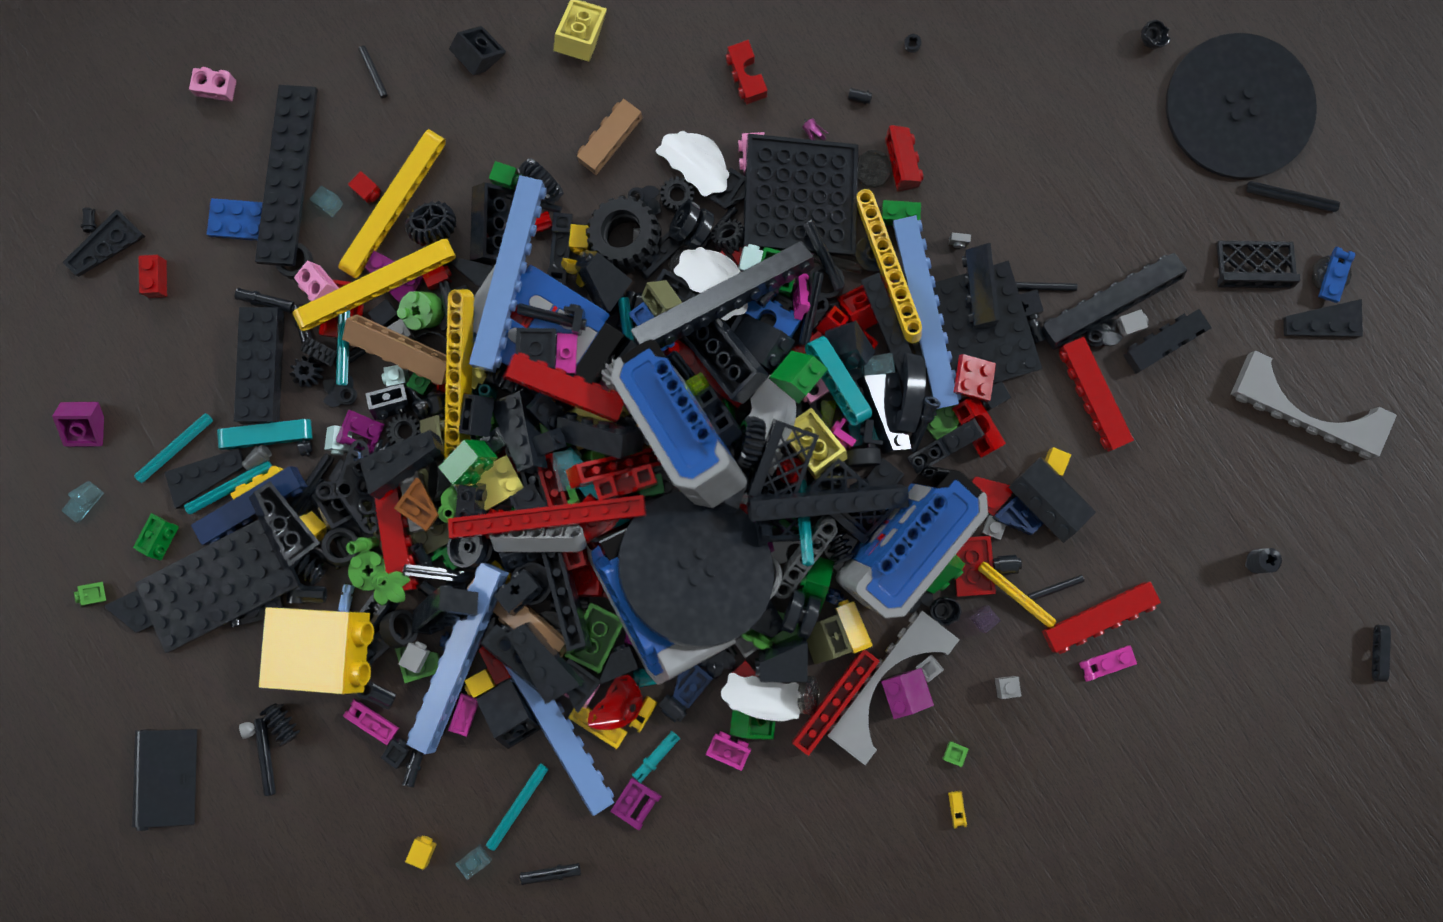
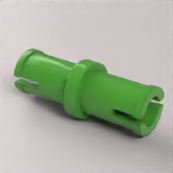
(362, 545)

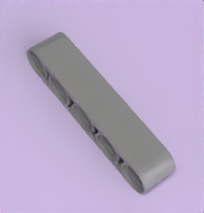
(552, 539)

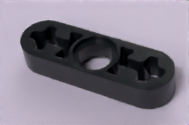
(1381, 653)

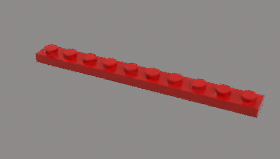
(547, 517)

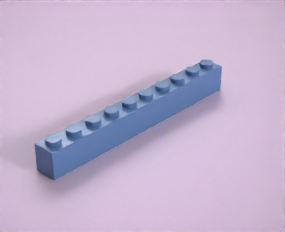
(507, 274)
(921, 286)
(456, 662)
(565, 744)

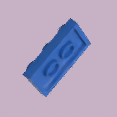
(234, 219)

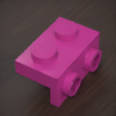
(845, 439)
(728, 750)

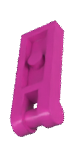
(800, 297)
(1108, 663)
(371, 722)

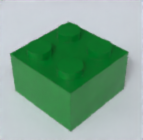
(468, 462)

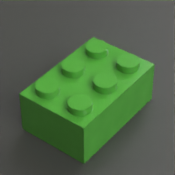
(604, 632)

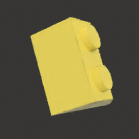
(579, 29)
(827, 445)
(500, 482)

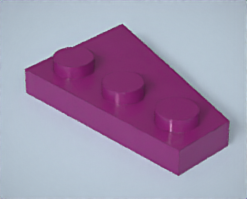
(379, 261)

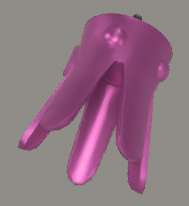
(810, 126)

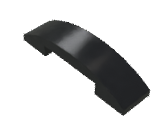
(560, 246)
(913, 393)

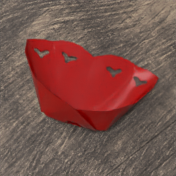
(617, 705)

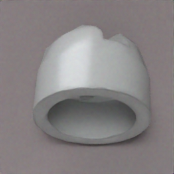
(246, 730)

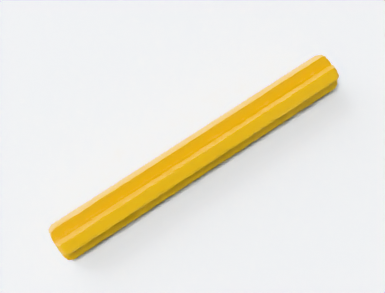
(1016, 594)

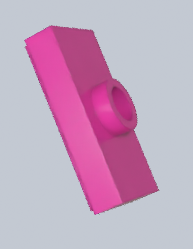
(567, 352)
(463, 715)

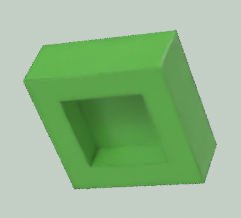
(955, 754)

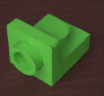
(90, 594)

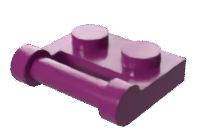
(362, 426)
(630, 799)

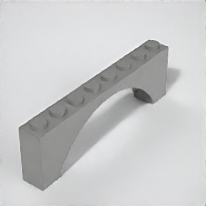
(1259, 387)
(852, 726)

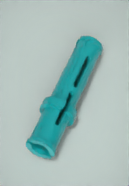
(656, 756)

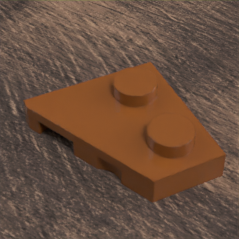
(417, 505)

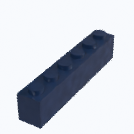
(240, 510)

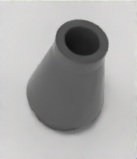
(257, 456)

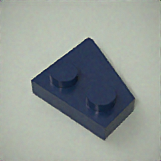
(1018, 516)
(690, 685)

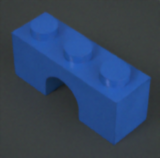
(784, 320)

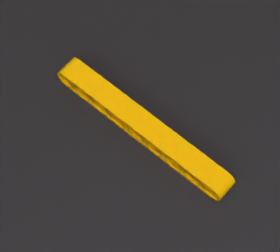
(392, 203)
(889, 272)
(374, 284)
(457, 370)

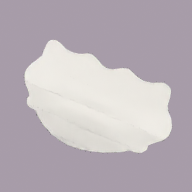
(697, 159)
(705, 270)
(774, 403)
(762, 699)

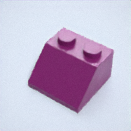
(79, 423)
(907, 693)

